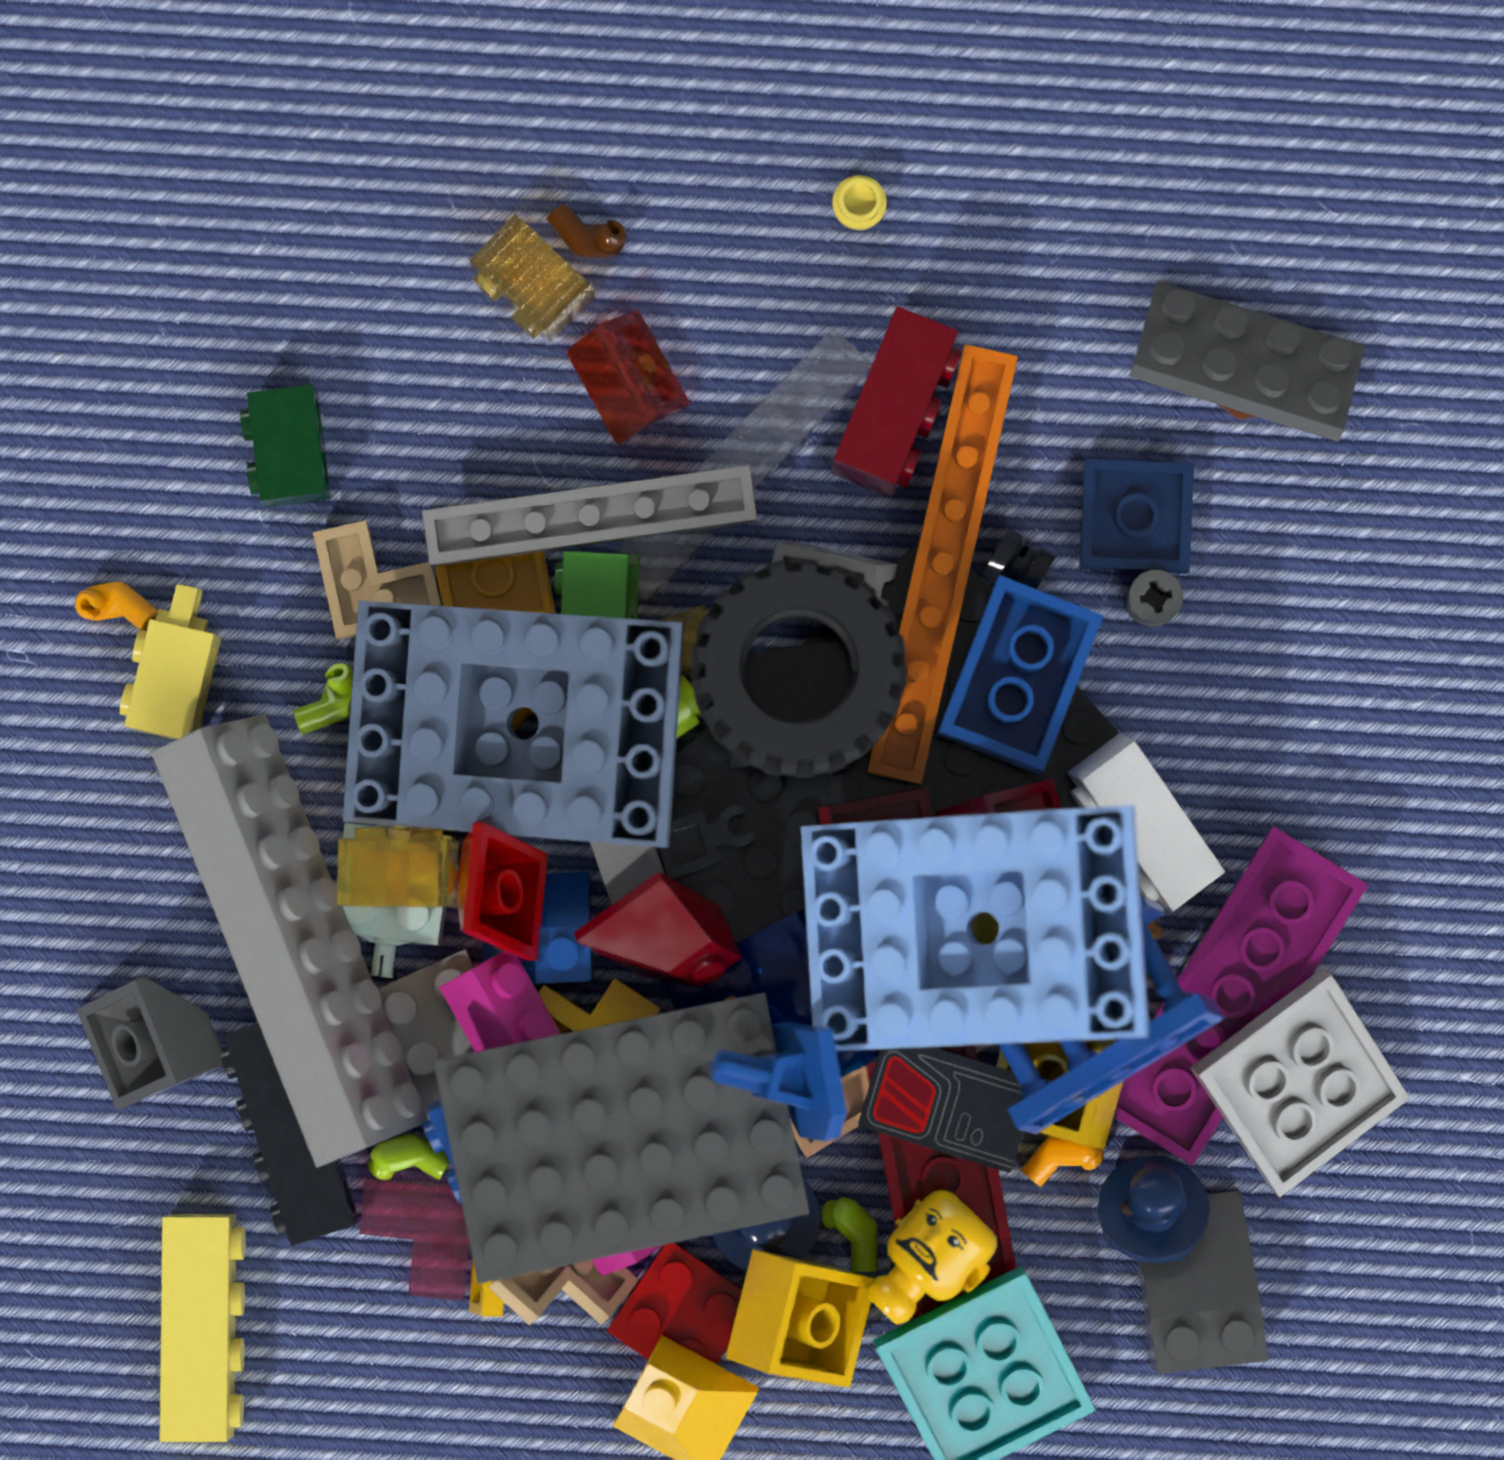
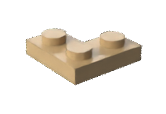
(353, 575)
(581, 1281)

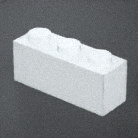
(1170, 851)

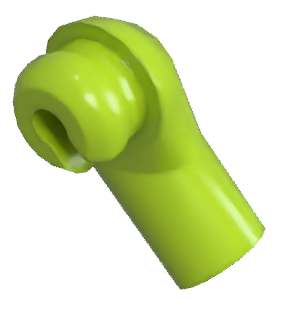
(406, 1152)
(857, 1227)

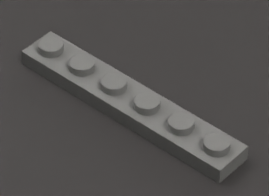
(589, 516)

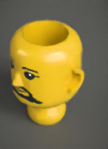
(935, 1253)

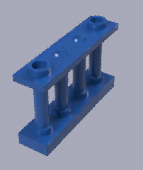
(1095, 1072)

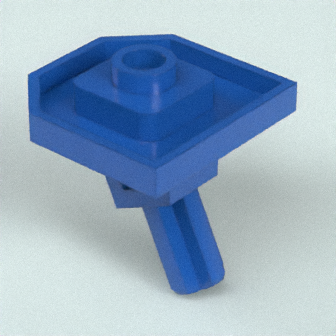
(799, 1074)

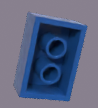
(1019, 675)

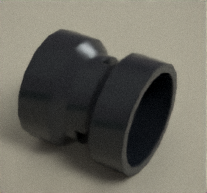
(1019, 561)

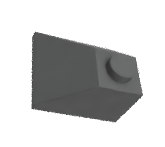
(148, 1040)

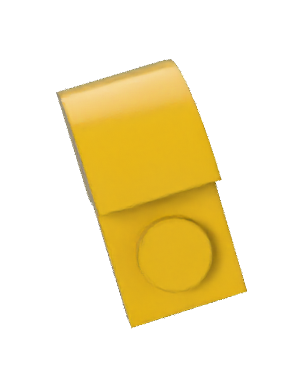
(616, 1005)

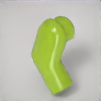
(334, 703)

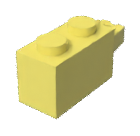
(172, 671)

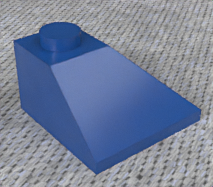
(563, 912)

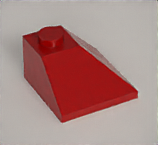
(501, 890)

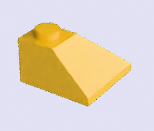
(685, 1404)

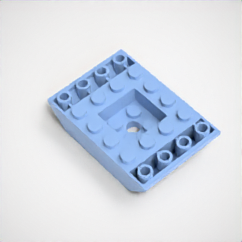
(898, 944)

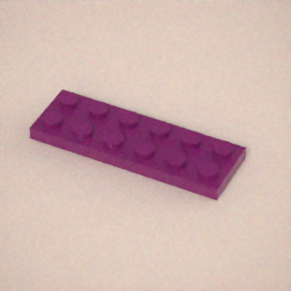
(1248, 960)

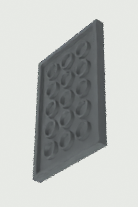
(616, 1139)

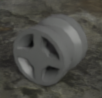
(1145, 609)

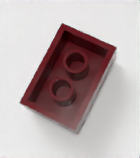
(897, 403)

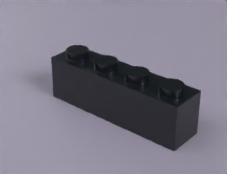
(307, 1197)

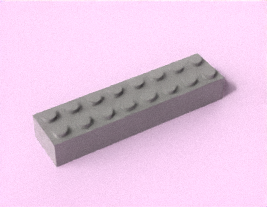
(289, 937)

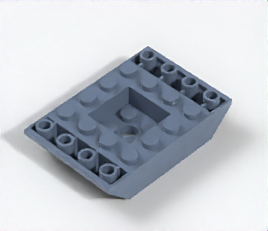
(439, 707)

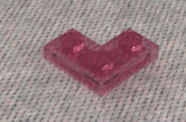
(433, 1221)

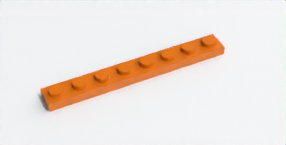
(945, 557)

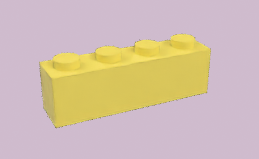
(199, 1327)

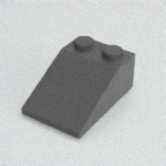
(1209, 1303)

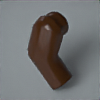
(587, 239)

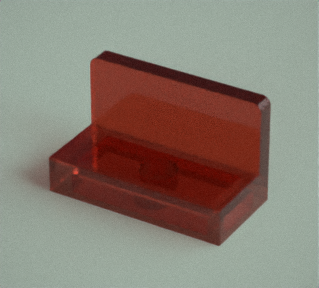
(627, 376)

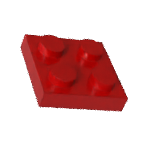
(682, 1302)

